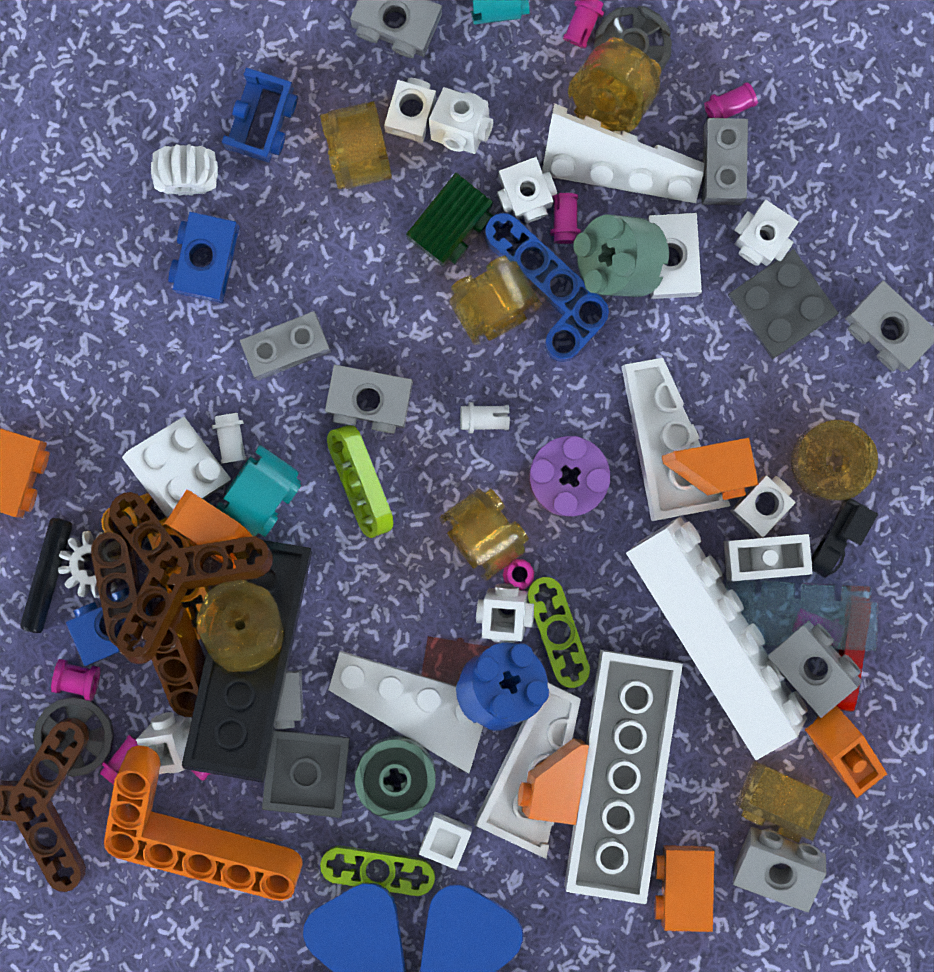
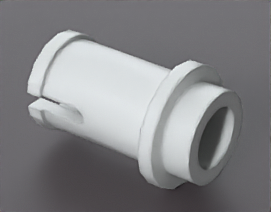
(484, 417)
(229, 437)

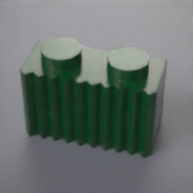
(450, 221)

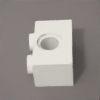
(682, 235)
(768, 557)

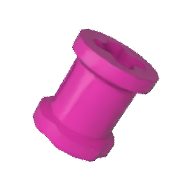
(75, 679)

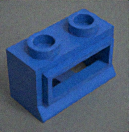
(245, 111)

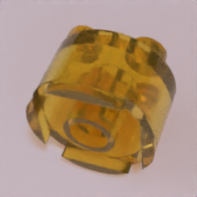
(615, 85)
(356, 145)
(493, 300)
(848, 442)
(484, 532)
(248, 647)

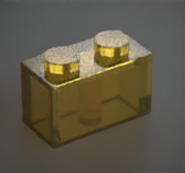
(782, 801)

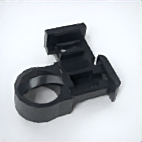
(850, 523)

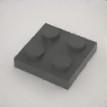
(783, 304)
(306, 773)

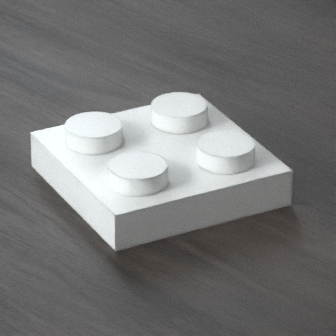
(175, 462)

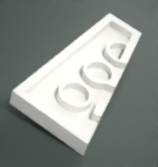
(596, 156)
(660, 429)
(409, 704)
(534, 742)

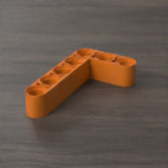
(189, 847)

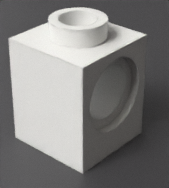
(402, 125)
(746, 510)
(445, 840)

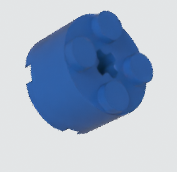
(518, 673)

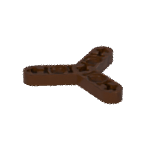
(191, 575)
(44, 790)

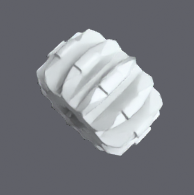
(184, 170)
(76, 564)

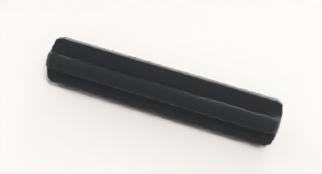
(45, 575)

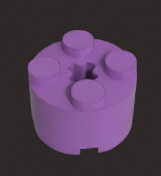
(592, 478)

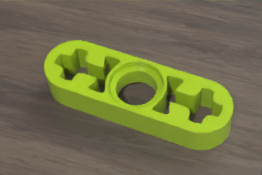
(360, 481)
(578, 656)
(369, 855)

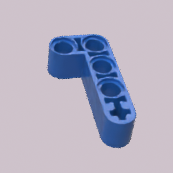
(540, 281)

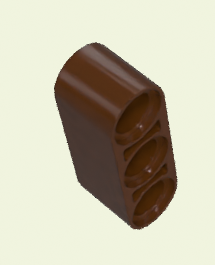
(106, 573)
(179, 662)

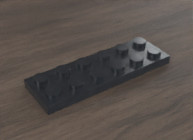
(240, 709)

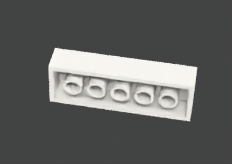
(719, 637)
(623, 776)

